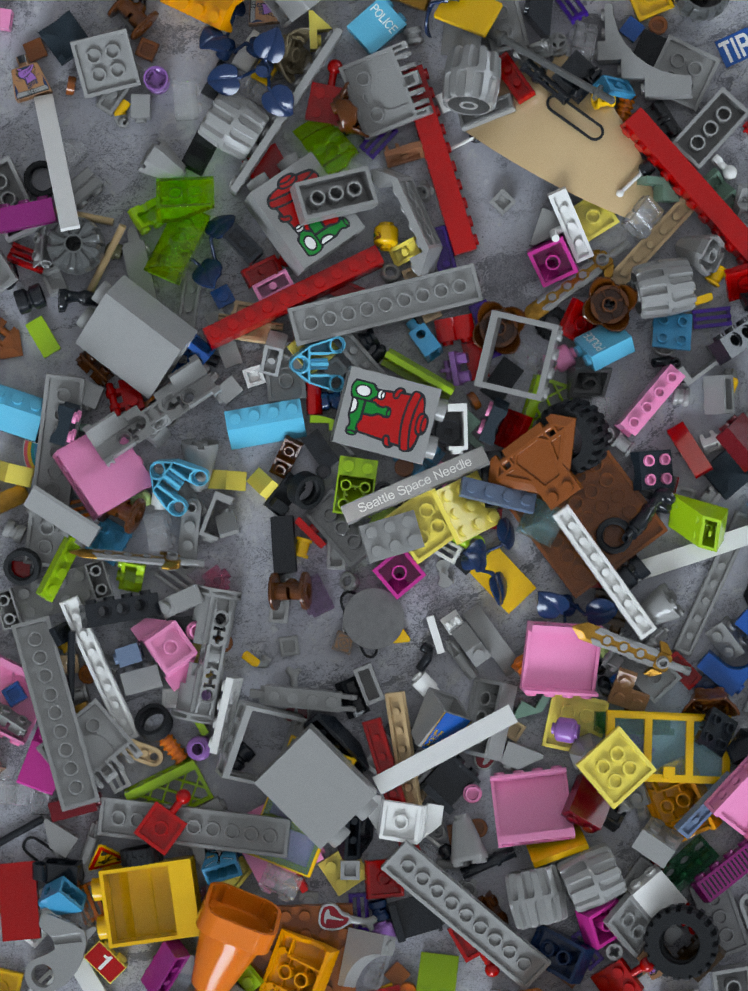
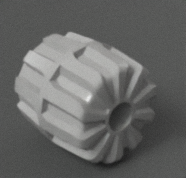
(471, 80)
(233, 124)
(663, 287)
(591, 877)
(536, 896)

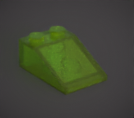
(183, 197)

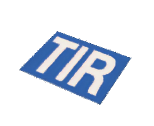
(733, 47)

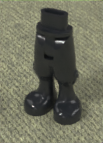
(66, 296)
(660, 501)

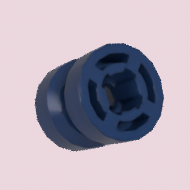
(330, 400)
(379, 909)

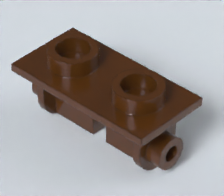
(101, 373)
(492, 903)

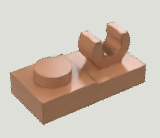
(404, 154)

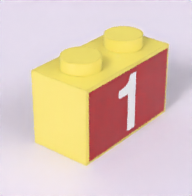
(106, 960)

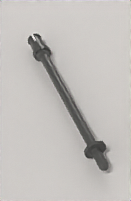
(502, 39)

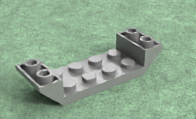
(417, 216)
(23, 604)

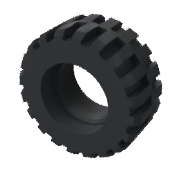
(592, 430)
(673, 966)

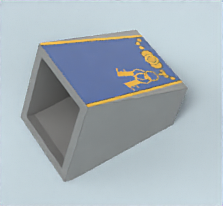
(438, 718)

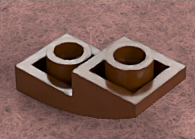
(286, 457)

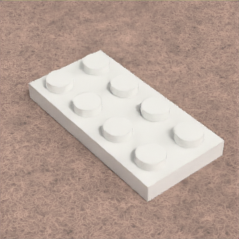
(227, 706)

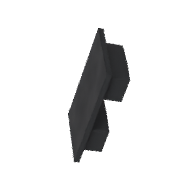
(649, 47)
(198, 155)
(504, 375)
(278, 500)

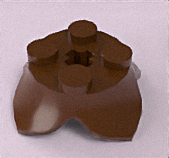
(347, 113)
(624, 301)
(509, 339)
(703, 699)

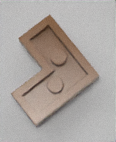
(624, 695)

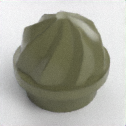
(117, 253)

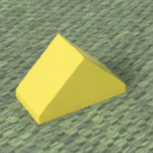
(16, 474)
(228, 480)
(262, 483)

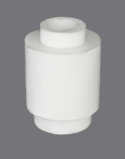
(422, 682)

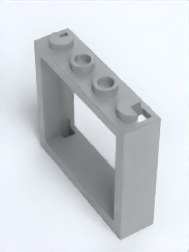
(489, 346)
(236, 734)

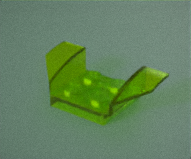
(327, 144)

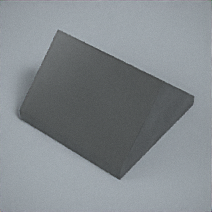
(587, 383)

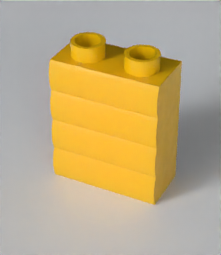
(148, 902)

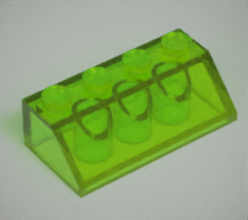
(177, 248)

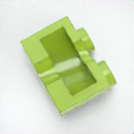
(145, 217)
(130, 576)

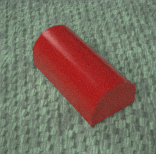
(313, 400)

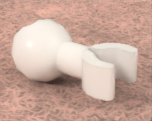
(729, 171)

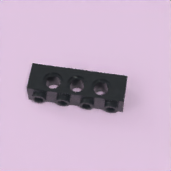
(732, 343)
(91, 617)

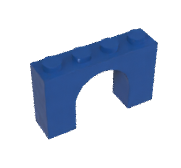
(723, 674)

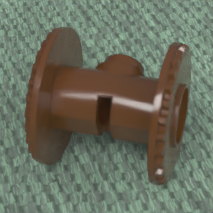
(136, 16)
(129, 513)
(290, 590)

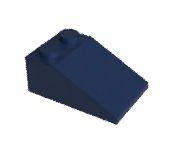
(567, 955)

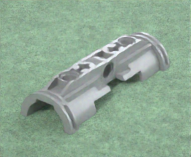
(187, 380)
(190, 703)

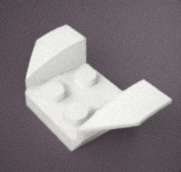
(404, 820)

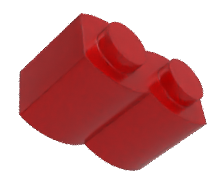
(454, 329)

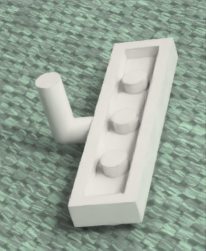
(569, 225)

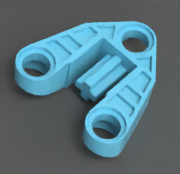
(318, 348)
(167, 495)

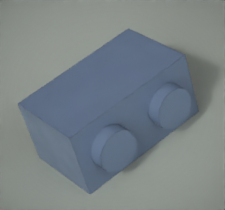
(129, 654)

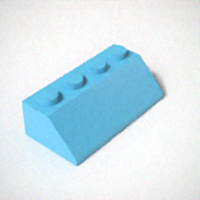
(20, 413)
(265, 423)

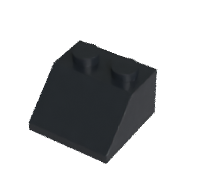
(539, 16)

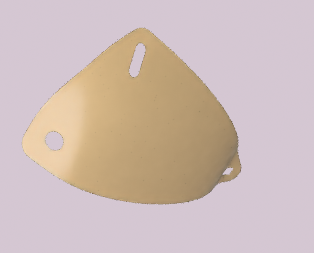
(563, 155)

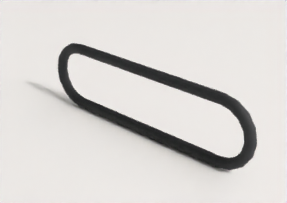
(572, 125)

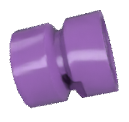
(156, 80)

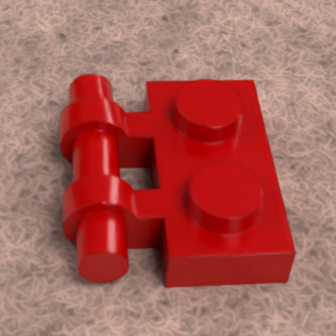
(129, 395)

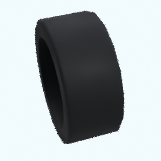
(27, 179)
(296, 484)
(599, 536)
(8, 569)
(148, 711)

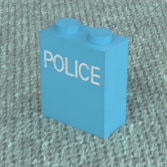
(377, 26)
(602, 347)

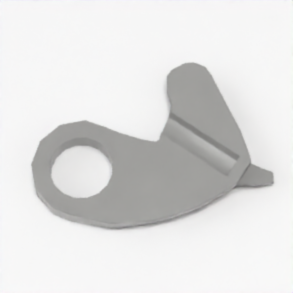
(66, 958)

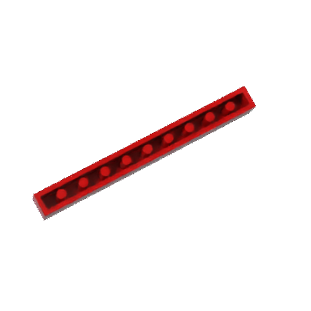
(442, 173)
(688, 183)
(292, 296)

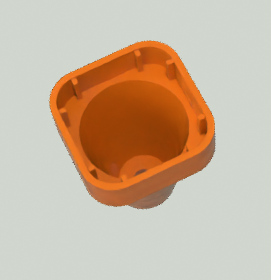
(231, 934)

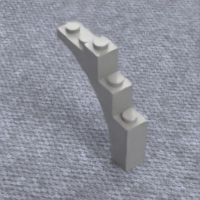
(658, 83)

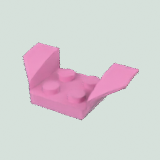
(168, 647)

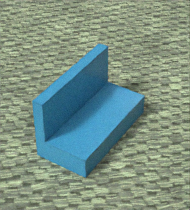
(616, 87)

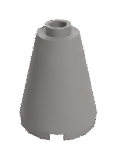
(202, 454)

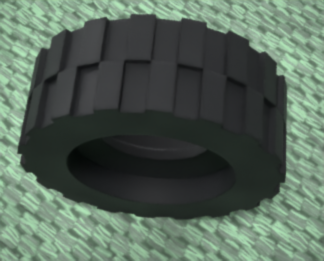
(140, 855)

